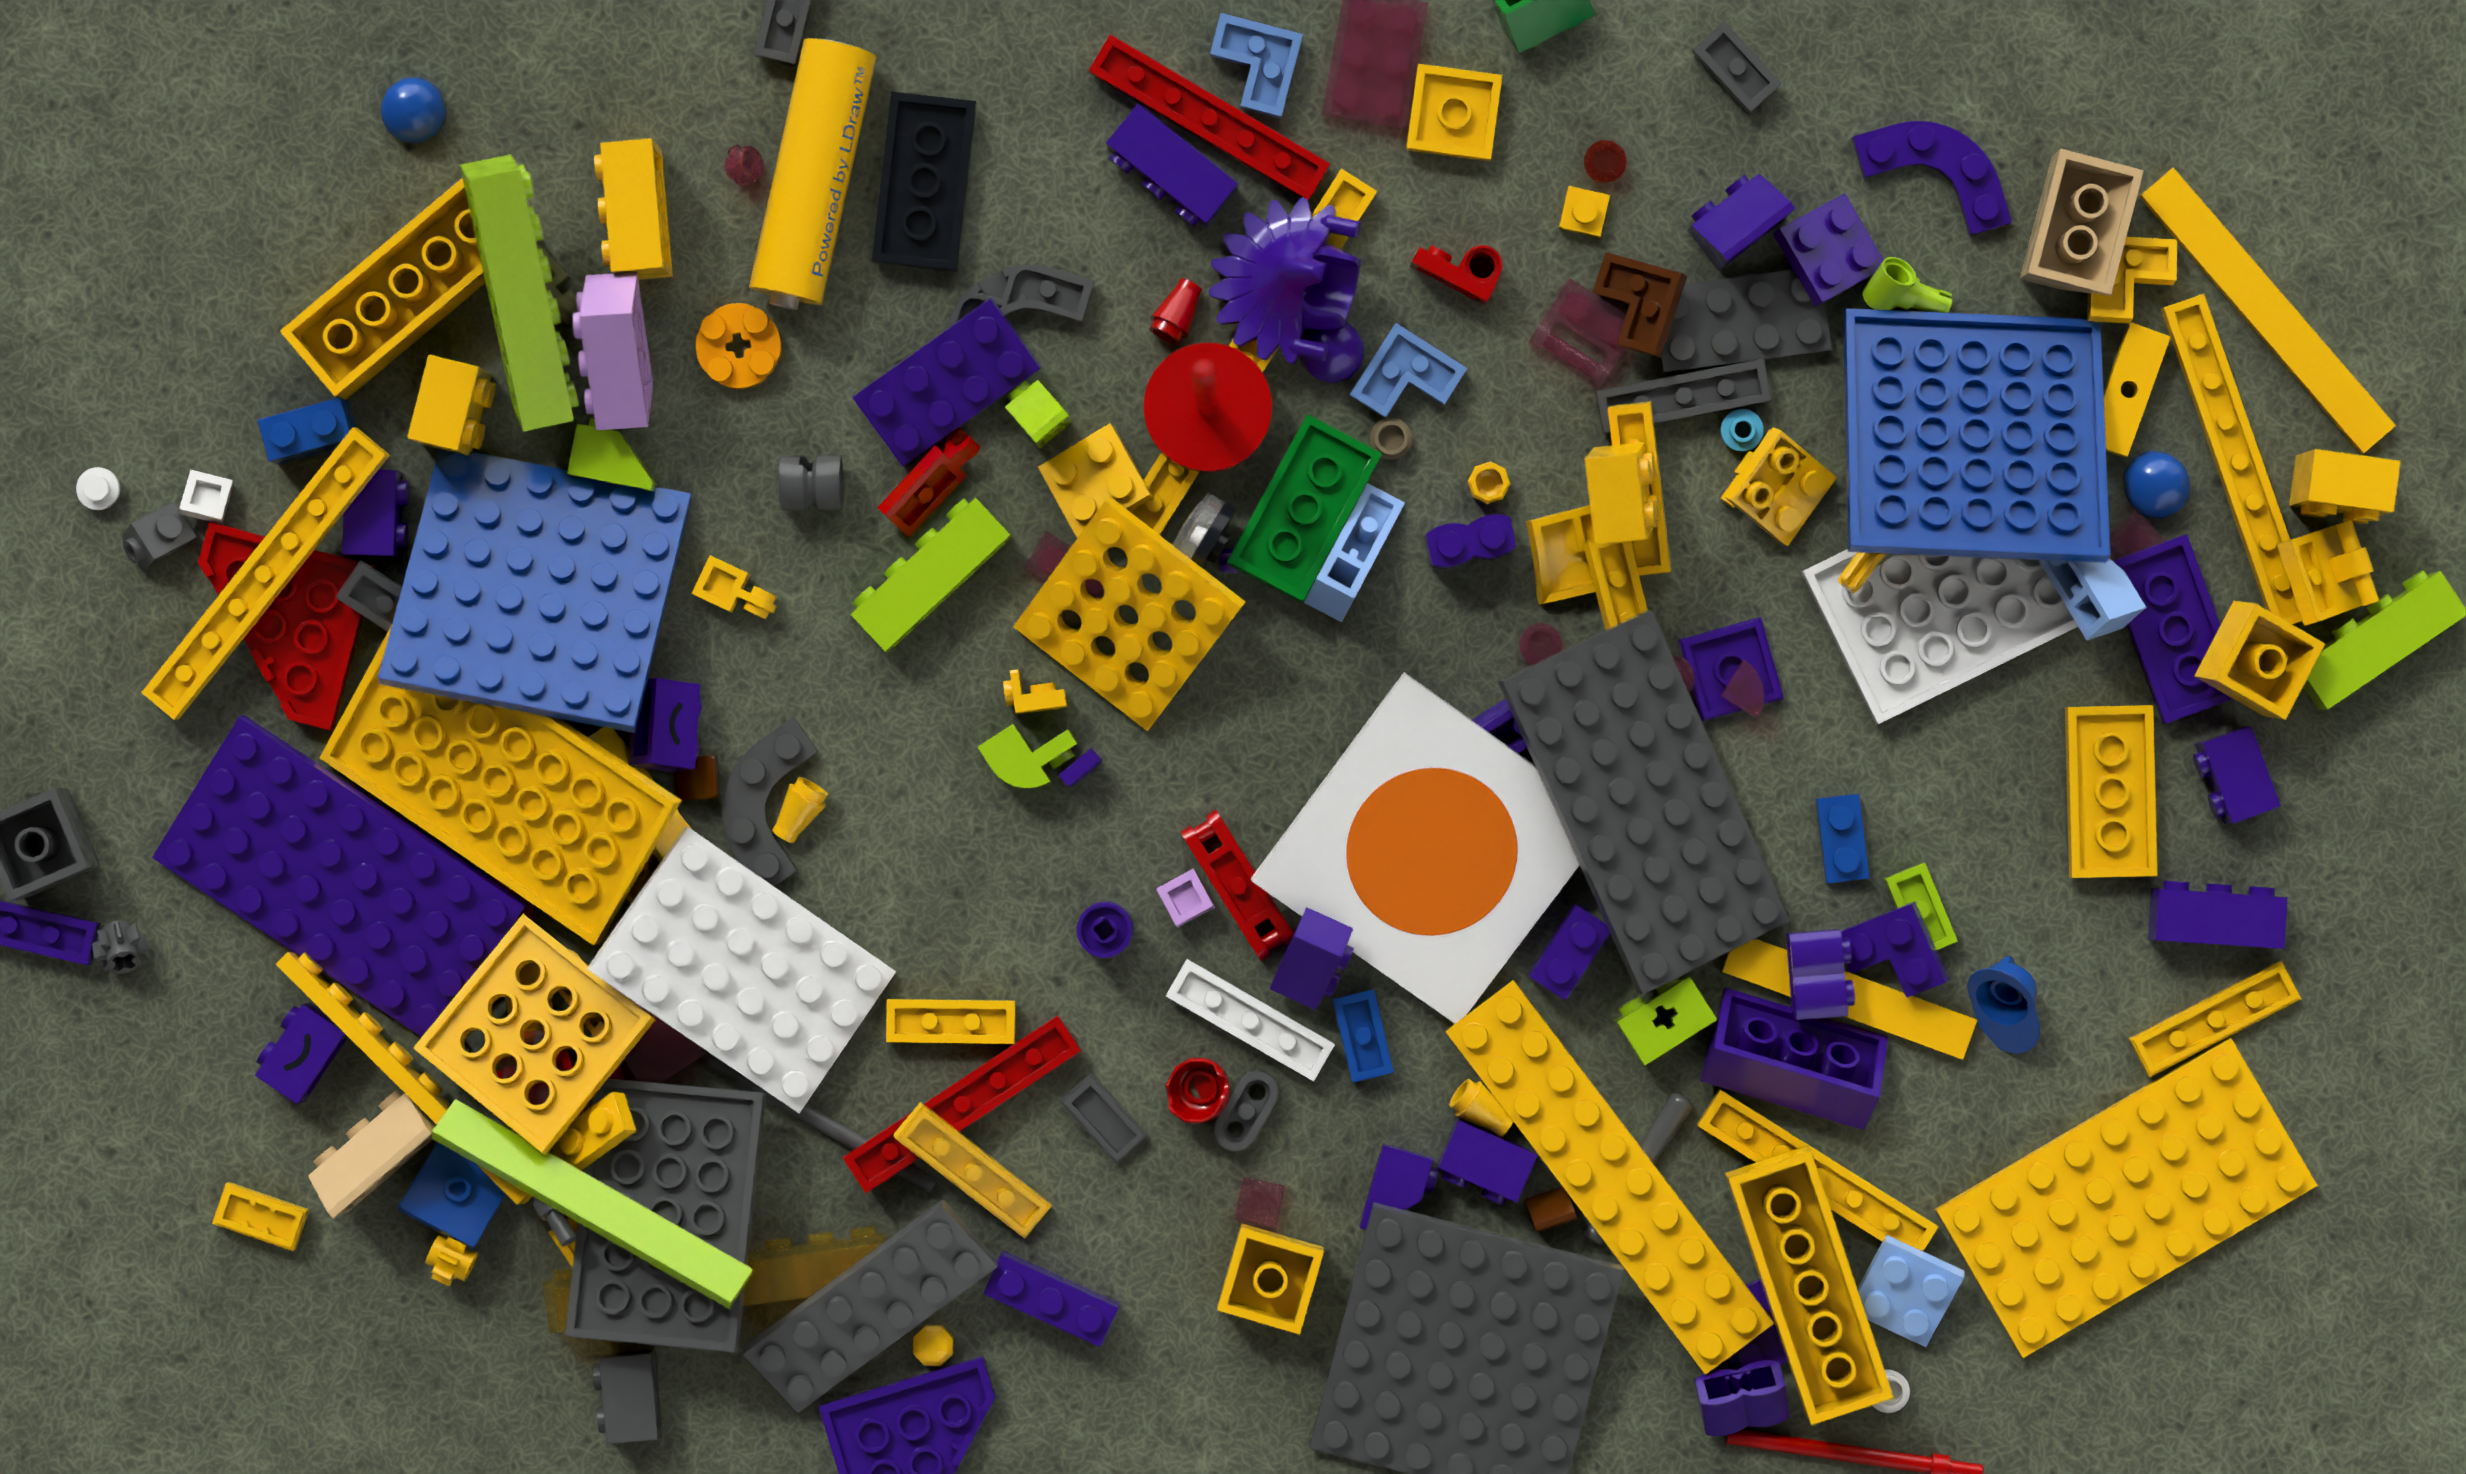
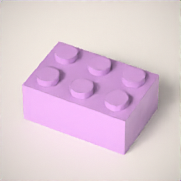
(614, 351)

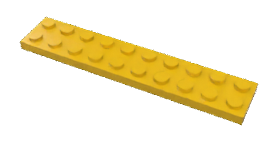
(1609, 1177)

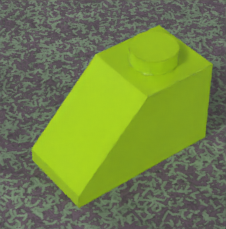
(1037, 412)
(607, 458)

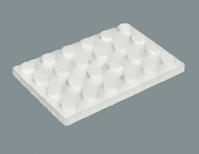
(1934, 621)
(741, 969)

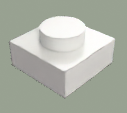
(206, 497)

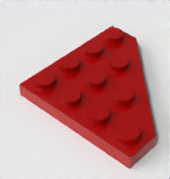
(306, 632)

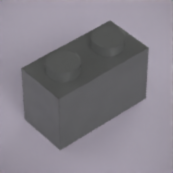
(629, 1396)

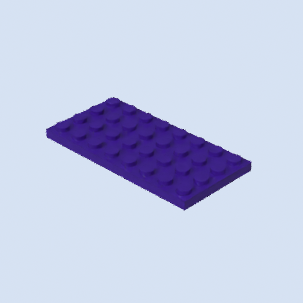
(336, 877)

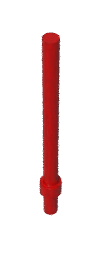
(1855, 1454)

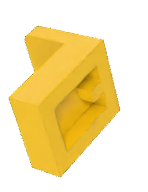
(1042, 696)

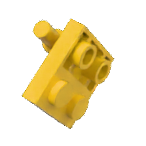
(1778, 486)
(2328, 572)

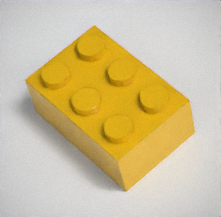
(634, 208)

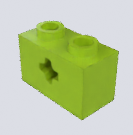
(1689, 1017)

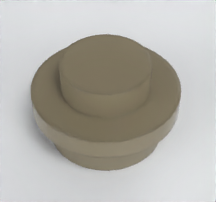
(1391, 438)

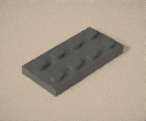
(1744, 322)

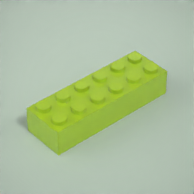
(517, 291)

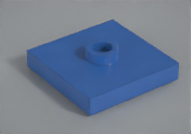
(453, 1197)

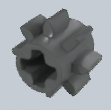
(120, 947)

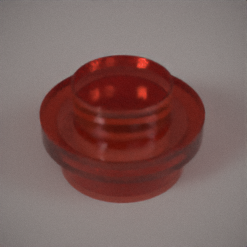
(1605, 161)

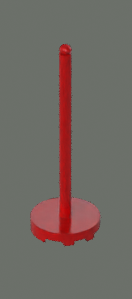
(1207, 407)

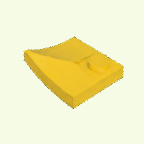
(1560, 555)

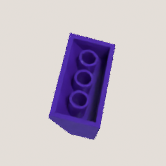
(1795, 1063)

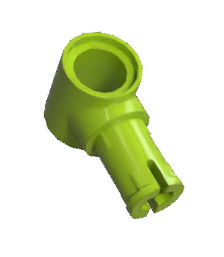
(1897, 286)

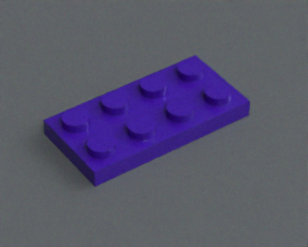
(946, 381)
(2173, 627)

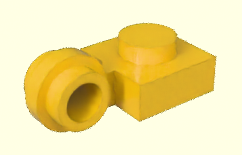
(724, 586)

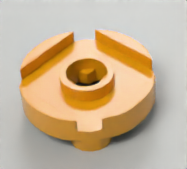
(753, 326)

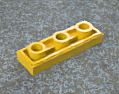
(2137, 365)

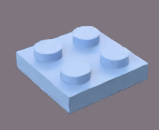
(1908, 1290)

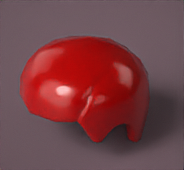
(1210, 1084)

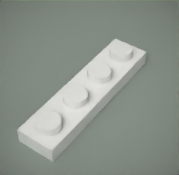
(1250, 1020)

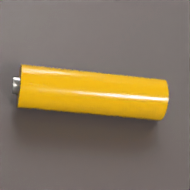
(812, 172)

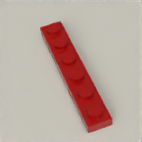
(1209, 118)
(969, 1098)

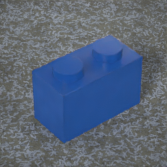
(306, 430)

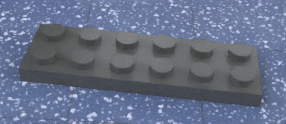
(870, 1306)

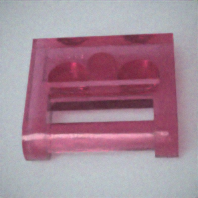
(1589, 319)

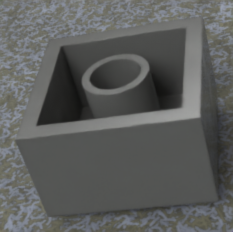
(43, 845)

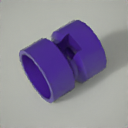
(1104, 929)

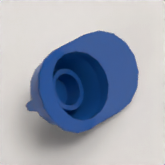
(2005, 1005)

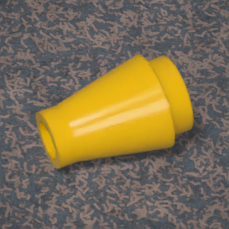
(800, 807)
(1478, 1106)

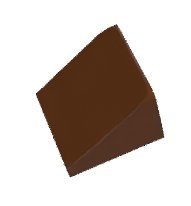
(699, 782)
(1550, 1209)

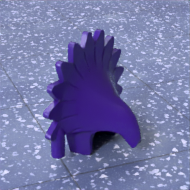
(1287, 279)

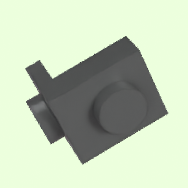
(157, 536)

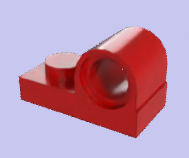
(1437, 265)

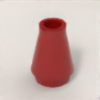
(1176, 313)

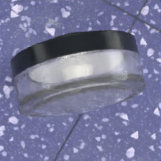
(1203, 532)

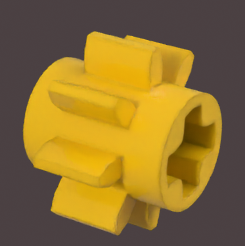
(450, 1260)

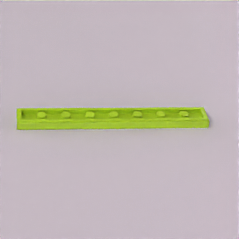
(592, 1204)

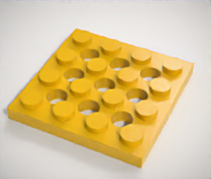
(1123, 585)
(504, 1037)

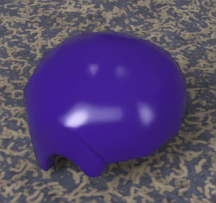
(1343, 355)

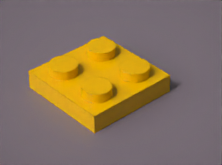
(1454, 112)
(1090, 474)

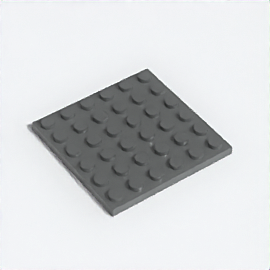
(1464, 1350)

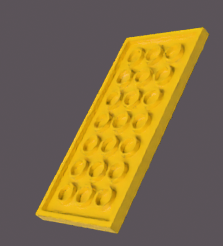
(507, 794)
(2126, 1197)

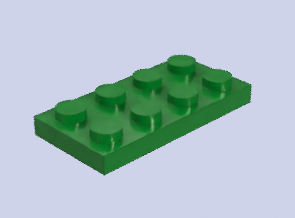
(1304, 509)

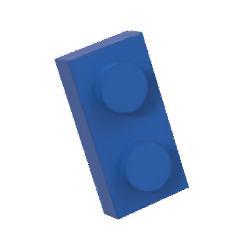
(1842, 838)
(1362, 1035)

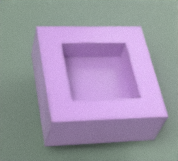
(1185, 898)

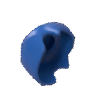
(413, 110)
(2156, 484)

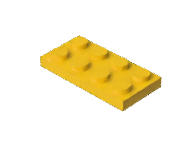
(2111, 791)

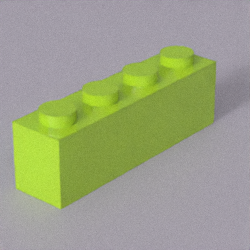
(930, 575)
(2383, 637)

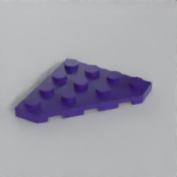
(910, 1423)

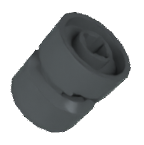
(811, 482)

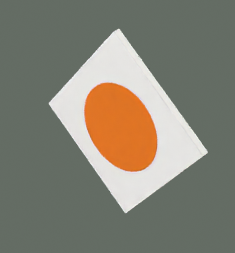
(1427, 849)

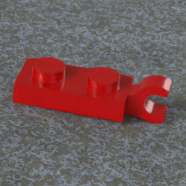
(929, 483)

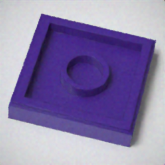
(1716, 658)

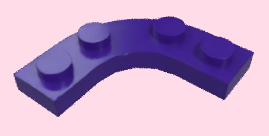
(1948, 153)

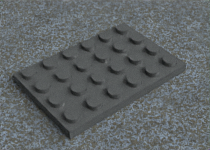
(695, 1168)

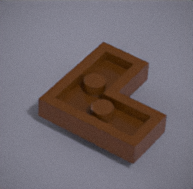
(1651, 296)

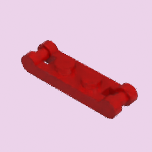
(1231, 878)

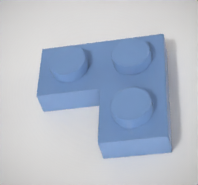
(1267, 52)
(1406, 360)

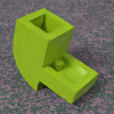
(1017, 764)

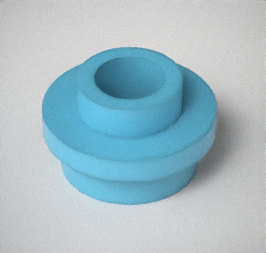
(1728, 430)

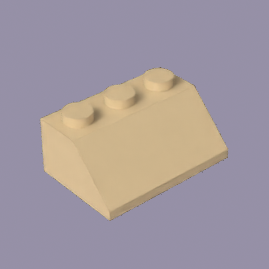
(2081, 223)
(371, 1154)

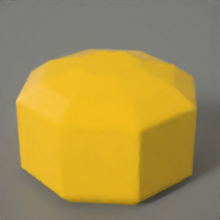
(1488, 483)
(933, 1345)

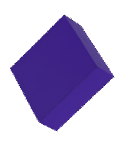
(1080, 768)

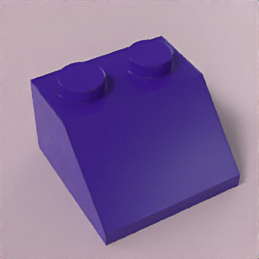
(1739, 220)

